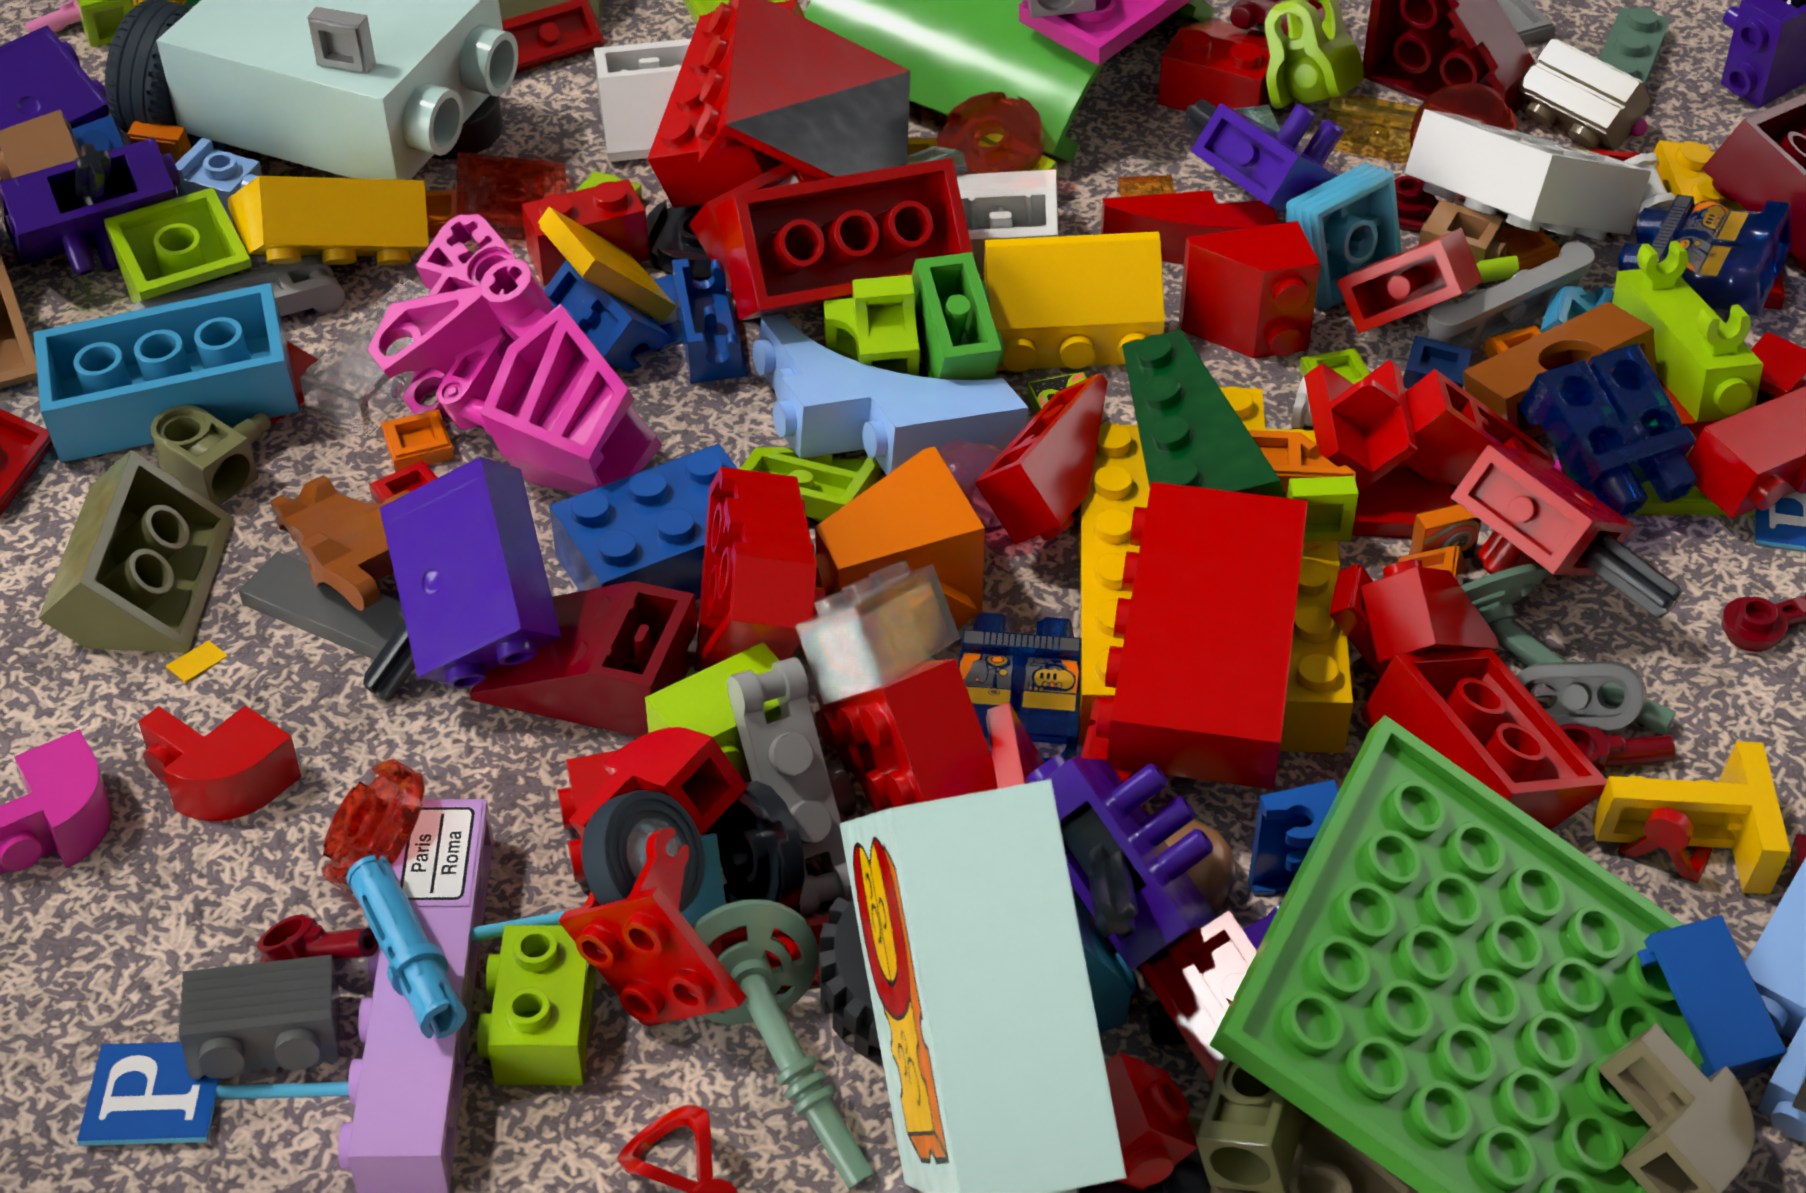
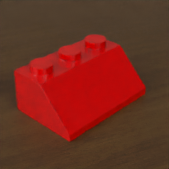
(1488, 726)

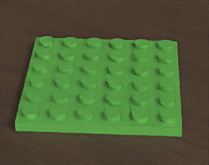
(1454, 986)

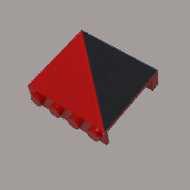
(801, 93)

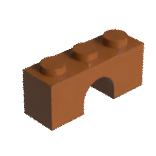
(1507, 376)

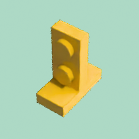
(1730, 813)

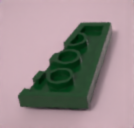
(1188, 423)

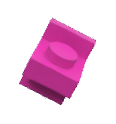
(62, 809)

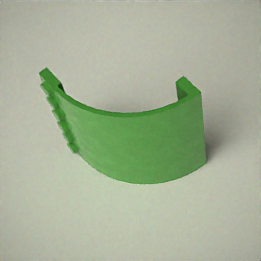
(972, 50)

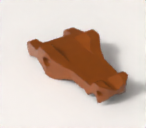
(340, 539)

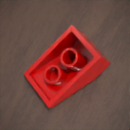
(1215, 64)

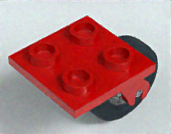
(643, 872)

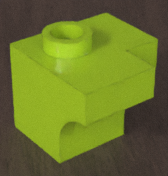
(876, 324)

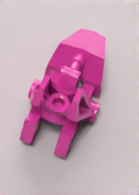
(512, 365)

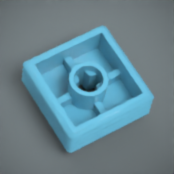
(1348, 225)

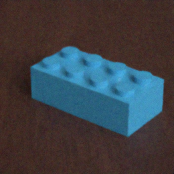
(120, 371)

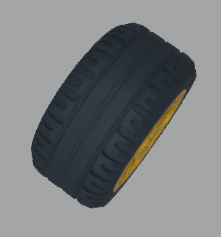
(134, 69)

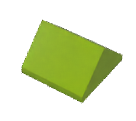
(175, 244)

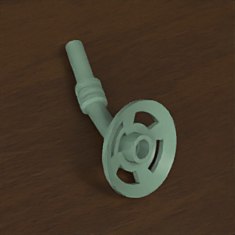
(1494, 600)
(752, 972)

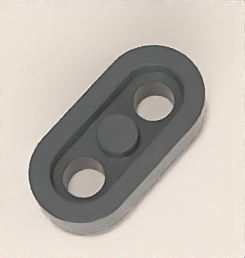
(1579, 692)

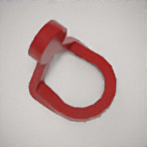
(1672, 832)
(699, 1122)

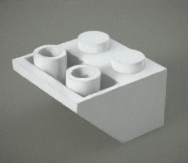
(634, 93)
(1008, 207)

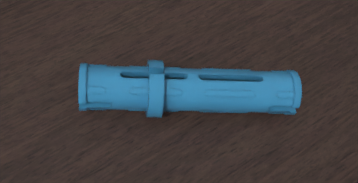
(415, 964)

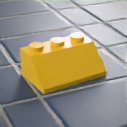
(331, 219)
(1074, 297)

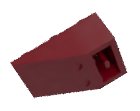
(611, 655)

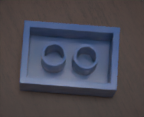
(640, 526)

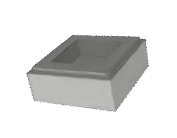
(341, 39)

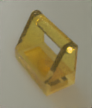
(1373, 127)

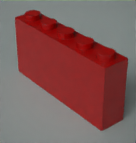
(1205, 635)

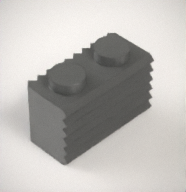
(260, 1017)

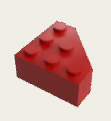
(755, 567)
(911, 737)

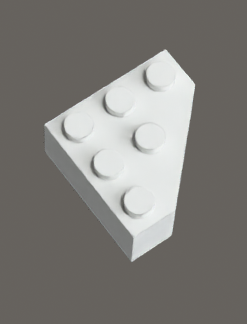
(1526, 177)

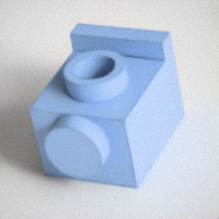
(207, 168)

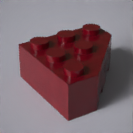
(1442, 43)
(1767, 162)

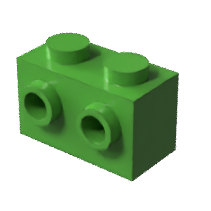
(955, 319)

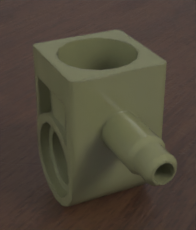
(206, 451)
(1246, 1132)

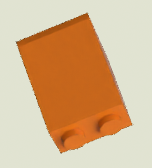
(906, 516)

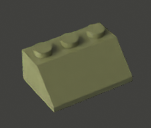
(137, 562)

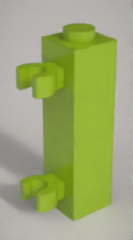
(1694, 348)

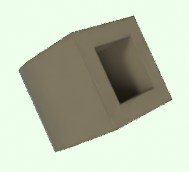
(1697, 1123)

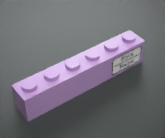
(407, 1083)

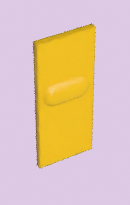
(196, 661)

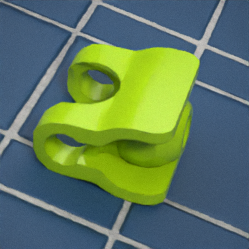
(1315, 57)

